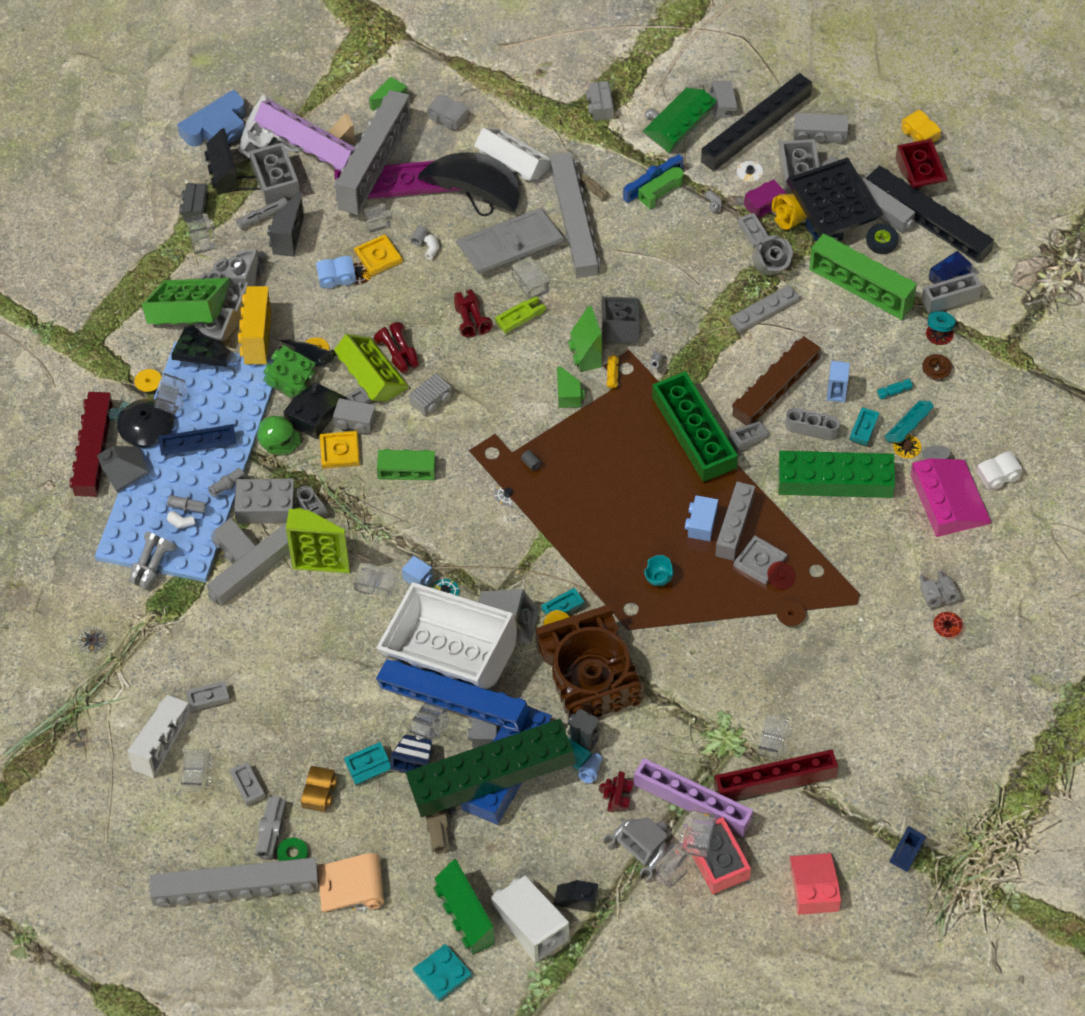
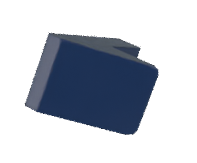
(908, 849)

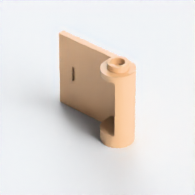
(352, 882)

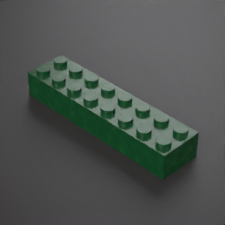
(490, 767)

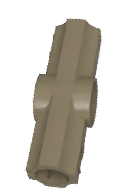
(437, 828)

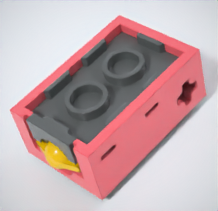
(725, 861)

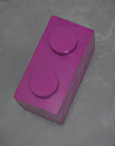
(760, 199)

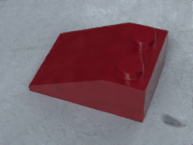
(920, 163)

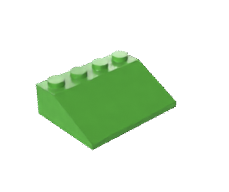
(186, 301)

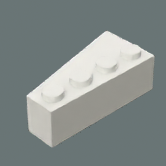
(158, 736)

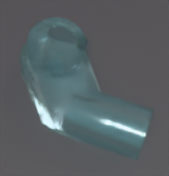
(114, 413)

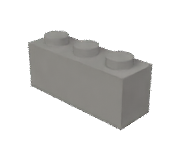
(821, 127)
(951, 293)

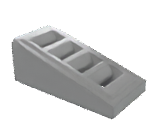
(739, 443)

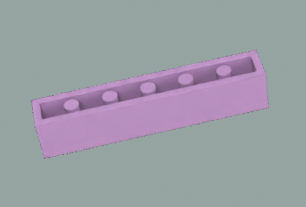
(303, 133)
(692, 796)

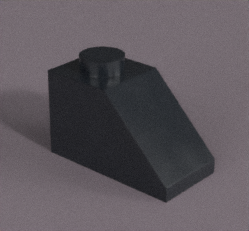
(577, 895)

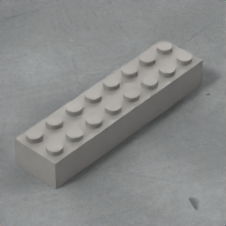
(372, 152)

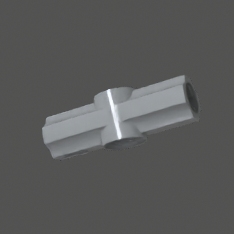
(270, 827)

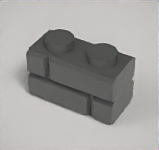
(194, 200)
(584, 729)

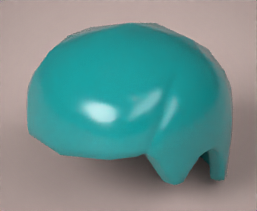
(659, 570)

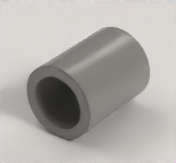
(419, 235)

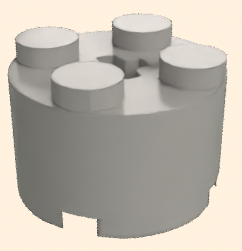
(772, 246)

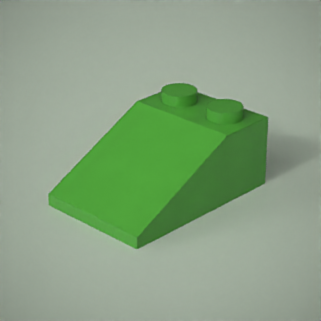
(586, 342)

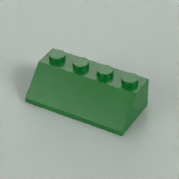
(680, 118)
(464, 908)

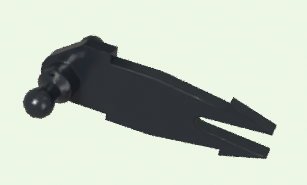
(312, 352)

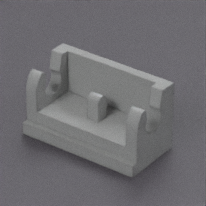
(725, 97)

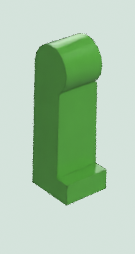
(659, 186)

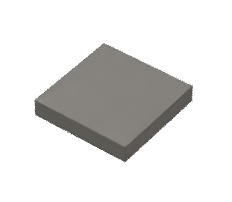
(757, 558)

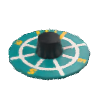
(447, 586)

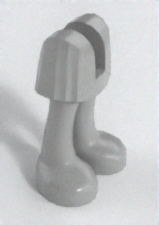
(140, 572)

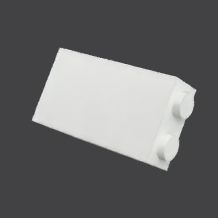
(531, 918)

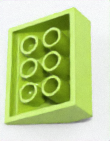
(316, 543)

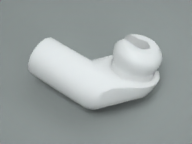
(178, 521)

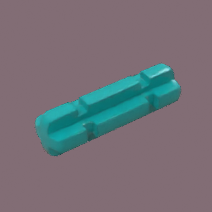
(894, 388)

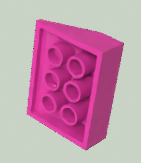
(948, 495)

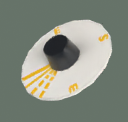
(749, 171)

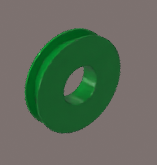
(292, 843)

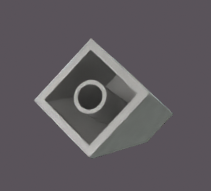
(518, 603)

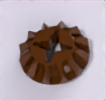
(931, 361)

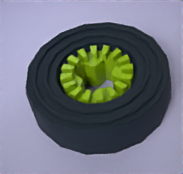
(883, 231)

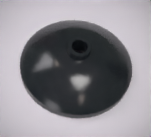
(144, 430)

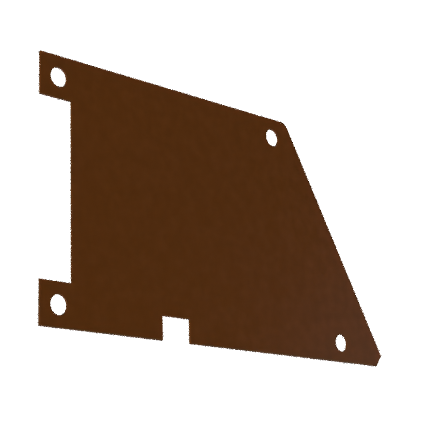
(621, 492)

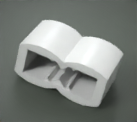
(999, 470)

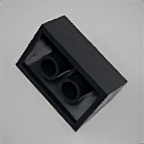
(221, 163)

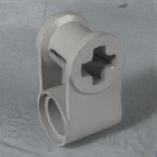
(312, 503)

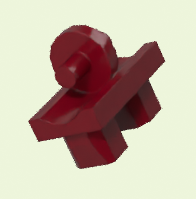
(614, 789)

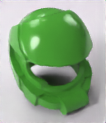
(274, 432)

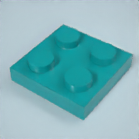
(442, 972)

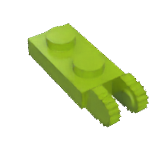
(519, 314)

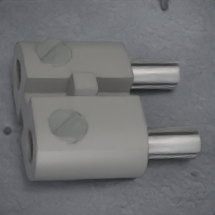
(940, 591)

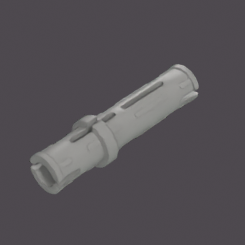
(255, 216)

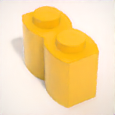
(920, 127)

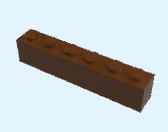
(776, 381)

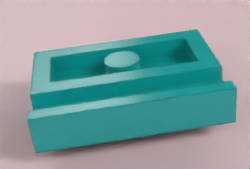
(367, 763)

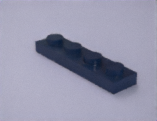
(197, 439)

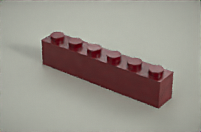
(91, 443)
(777, 775)

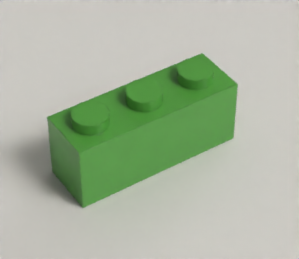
(406, 465)

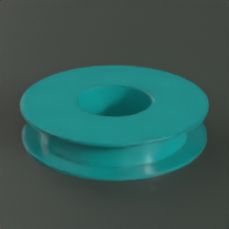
(947, 325)

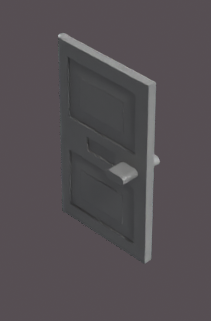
(509, 240)

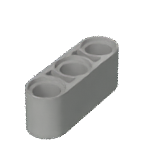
(804, 422)

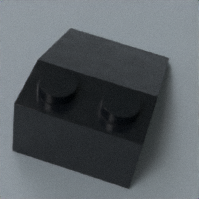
(312, 409)

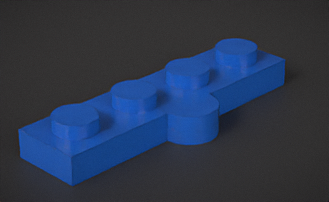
(631, 190)

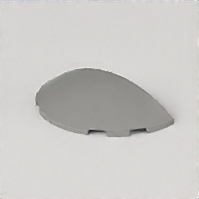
(242, 273)

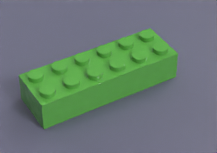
(862, 276)

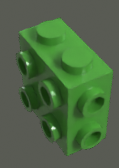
(288, 371)

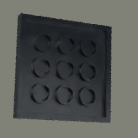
(834, 198)

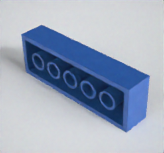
(494, 805)

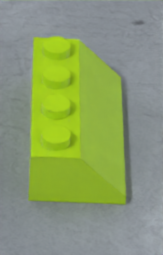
(370, 367)

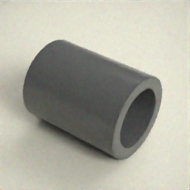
(531, 460)

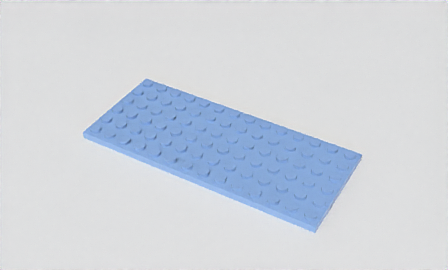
(212, 399)

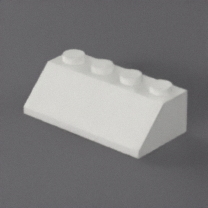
(512, 152)

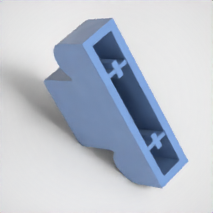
(222, 113)

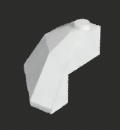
(256, 137)

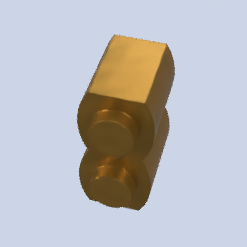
(319, 788)

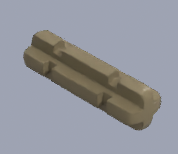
(593, 186)

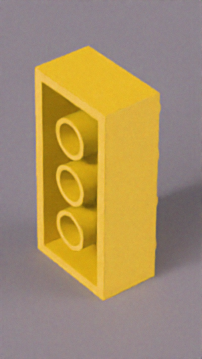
(255, 325)

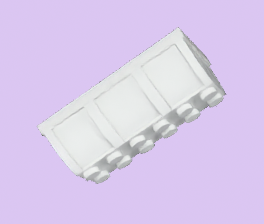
(450, 636)

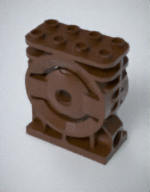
(594, 647)

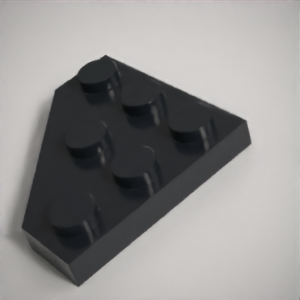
(198, 348)

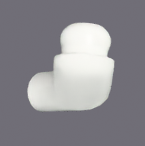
(433, 246)

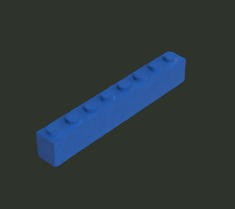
(453, 695)

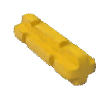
(612, 372)

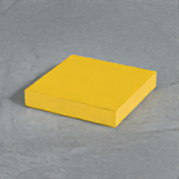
(378, 255)
(339, 449)

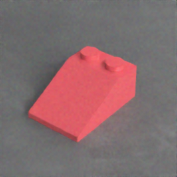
(815, 884)

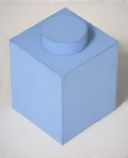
(417, 572)

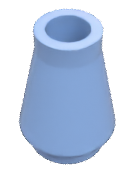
(589, 770)

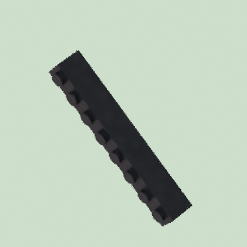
(756, 122)
(934, 216)

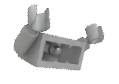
(643, 840)

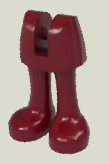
(471, 304)
(406, 354)

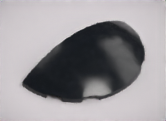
(477, 175)

